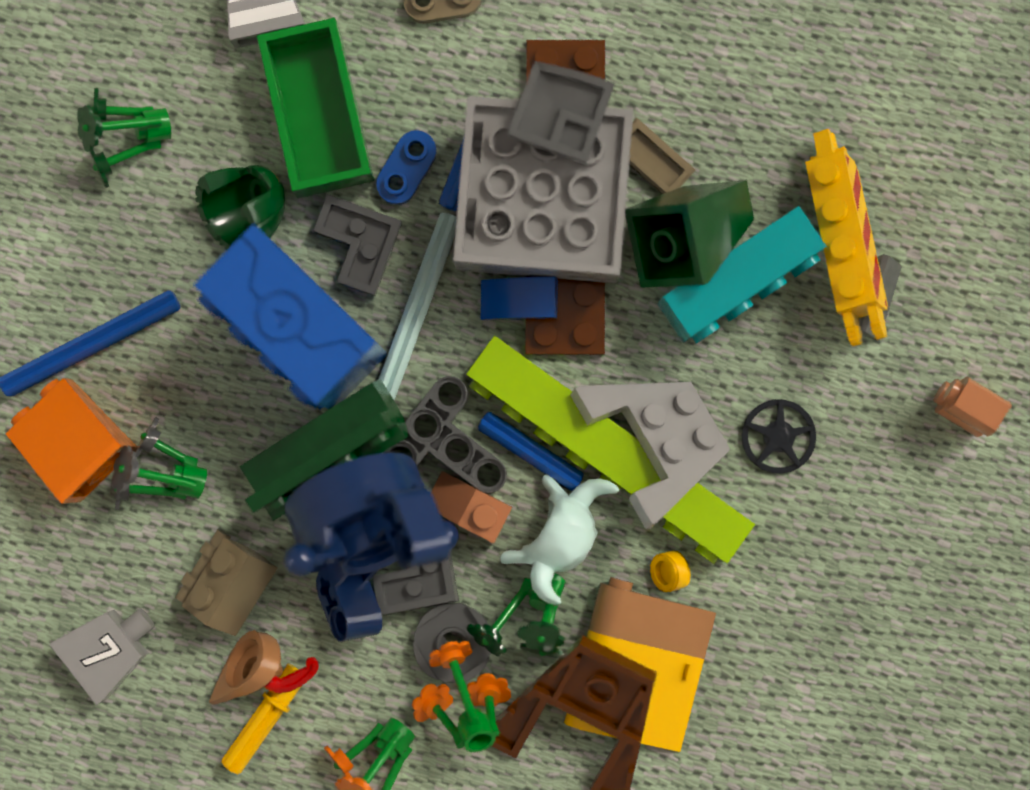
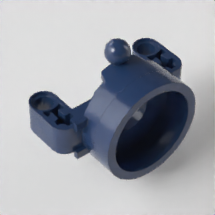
(360, 522)

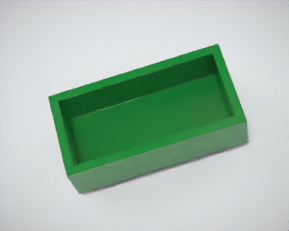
(315, 108)

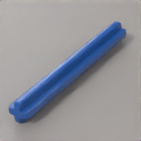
(89, 343)

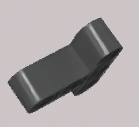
(445, 433)

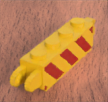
(848, 237)

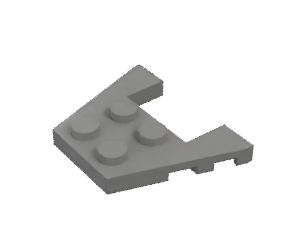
(672, 431)

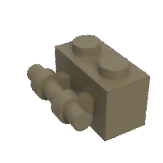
(225, 583)

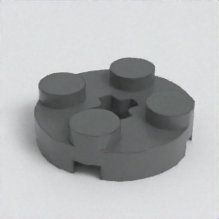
(430, 637)

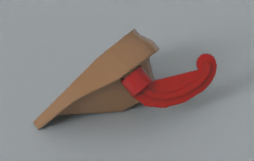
(256, 665)

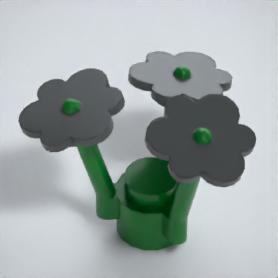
(181, 482)

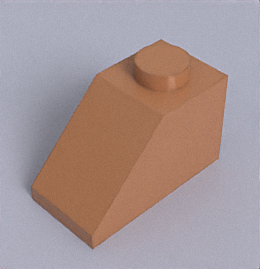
(470, 507)

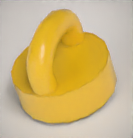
(670, 571)

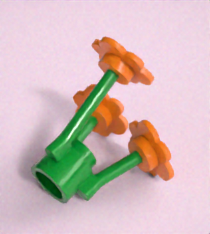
(475, 729)
(392, 741)

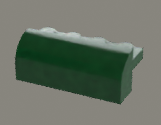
(352, 429)

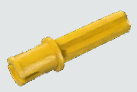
(258, 726)

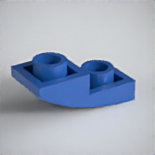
(519, 298)

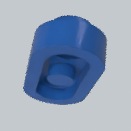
(407, 167)

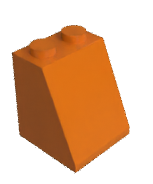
(68, 440)

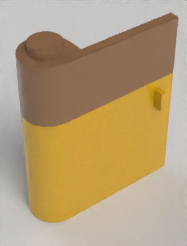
(661, 637)

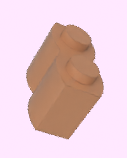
(971, 406)

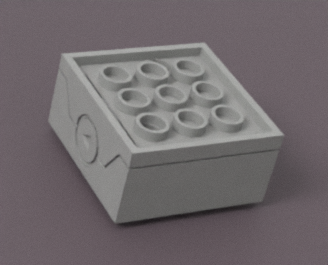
(536, 209)

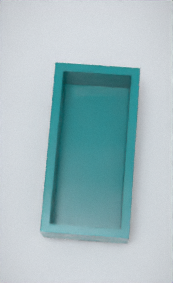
(748, 270)

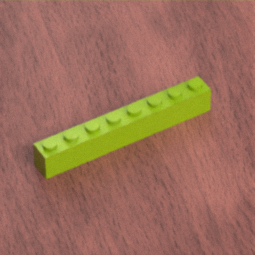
(603, 445)

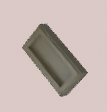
(657, 160)

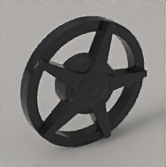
(779, 436)

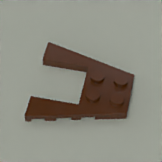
(597, 689)

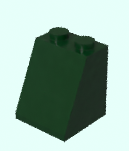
(688, 232)

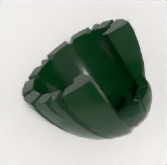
(239, 198)

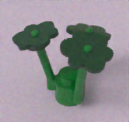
(147, 123)
(540, 636)

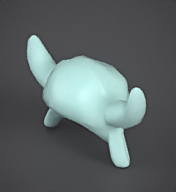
(565, 536)

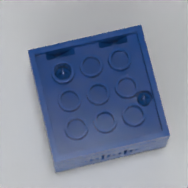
(288, 320)

